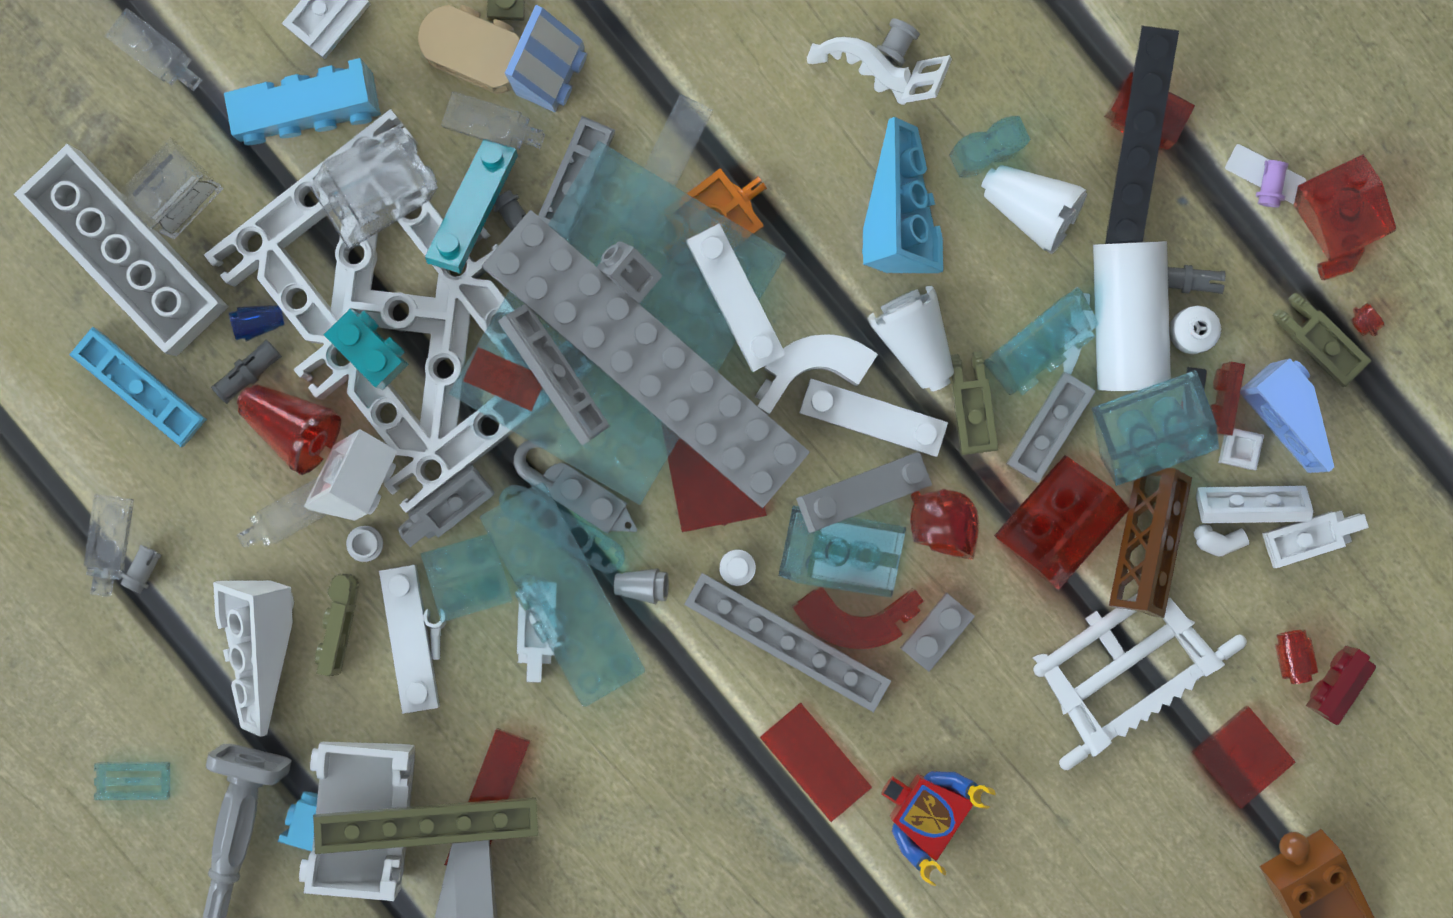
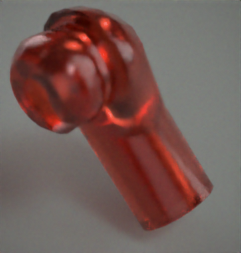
(1340, 266)

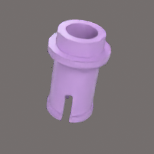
(1272, 184)

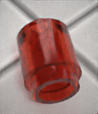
(1296, 656)

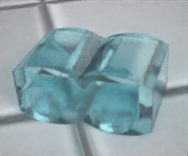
(1000, 143)

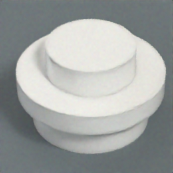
(364, 543)
(737, 567)

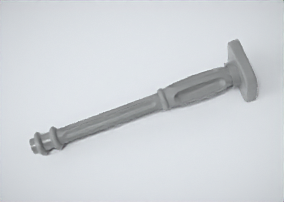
(246, 771)

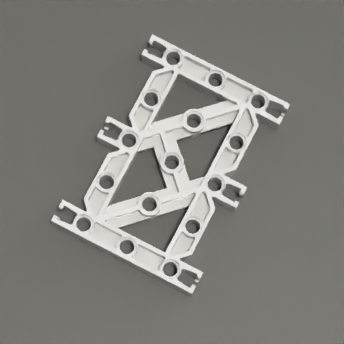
(443, 317)

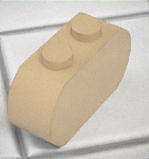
(468, 46)

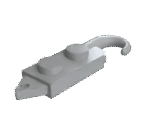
(577, 493)

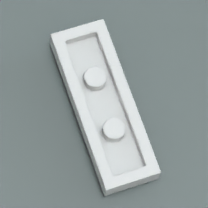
(1254, 504)

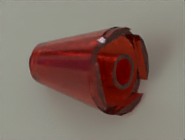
(290, 425)

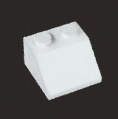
(352, 477)

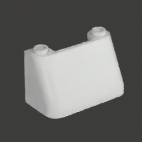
(359, 780)

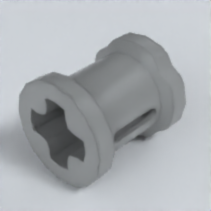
(898, 41)

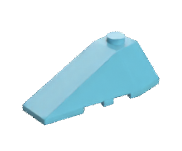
(899, 219)

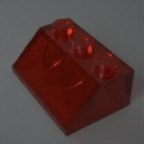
(1062, 521)

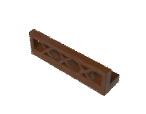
(1161, 546)

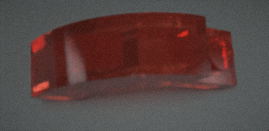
(852, 631)

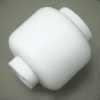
(1183, 333)

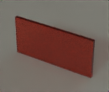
(815, 762)

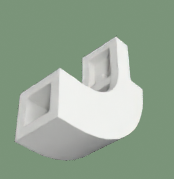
(825, 352)

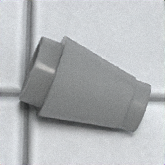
(643, 585)

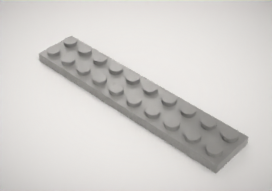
(645, 358)

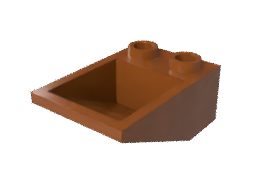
(1314, 879)

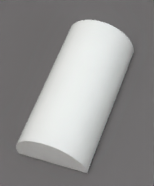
(1131, 315)

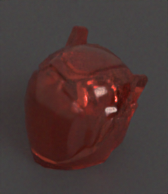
(945, 522)

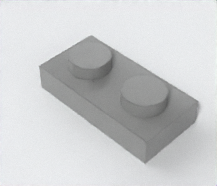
(937, 632)

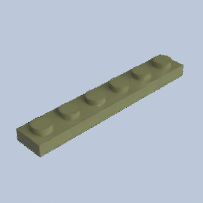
(425, 825)

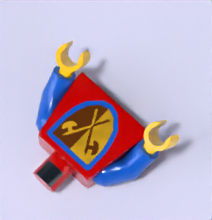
(930, 814)

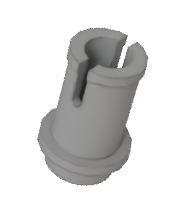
(140, 569)

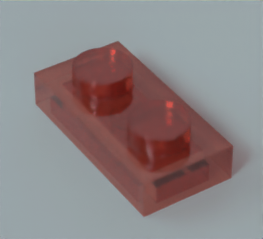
(1228, 386)

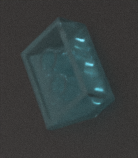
(1043, 343)
(1155, 428)

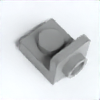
(629, 270)

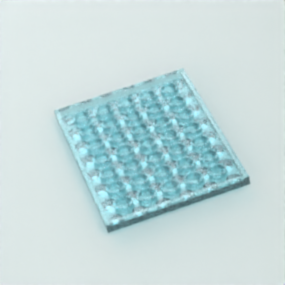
(631, 205)

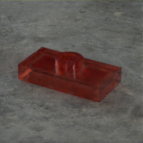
(503, 379)

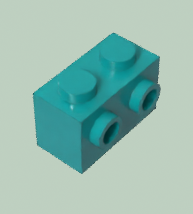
(367, 351)

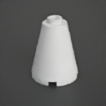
(1035, 203)
(917, 337)

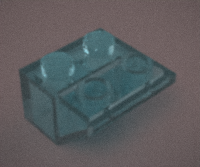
(466, 578)

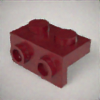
(1341, 684)

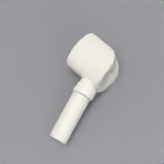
(435, 633)

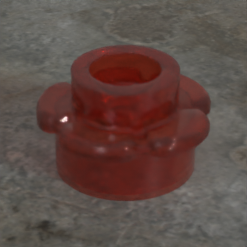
(1367, 320)

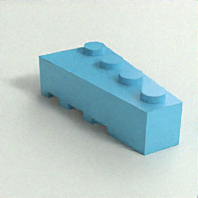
(303, 103)

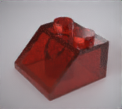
(1345, 208)

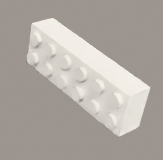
(121, 250)

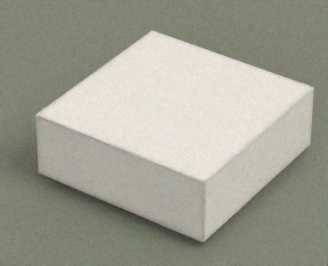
(1241, 449)

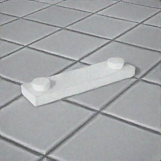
(735, 297)
(873, 417)
(409, 639)

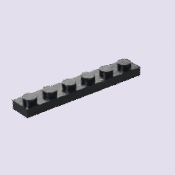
(1141, 134)

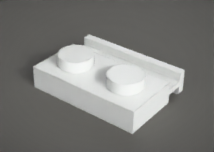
(324, 22)

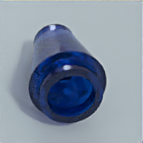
(255, 321)

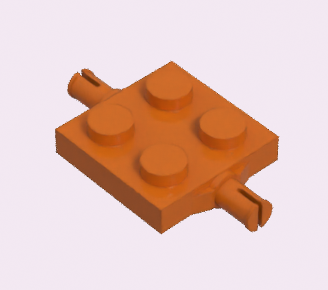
(730, 199)

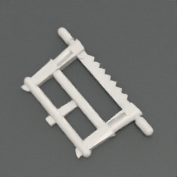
(1071, 699)

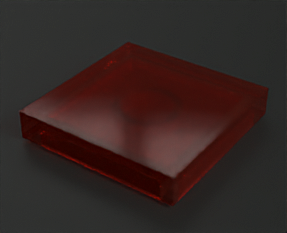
(1243, 757)

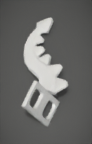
(885, 74)

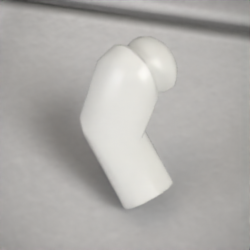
(1217, 543)

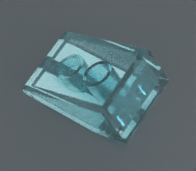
(845, 556)

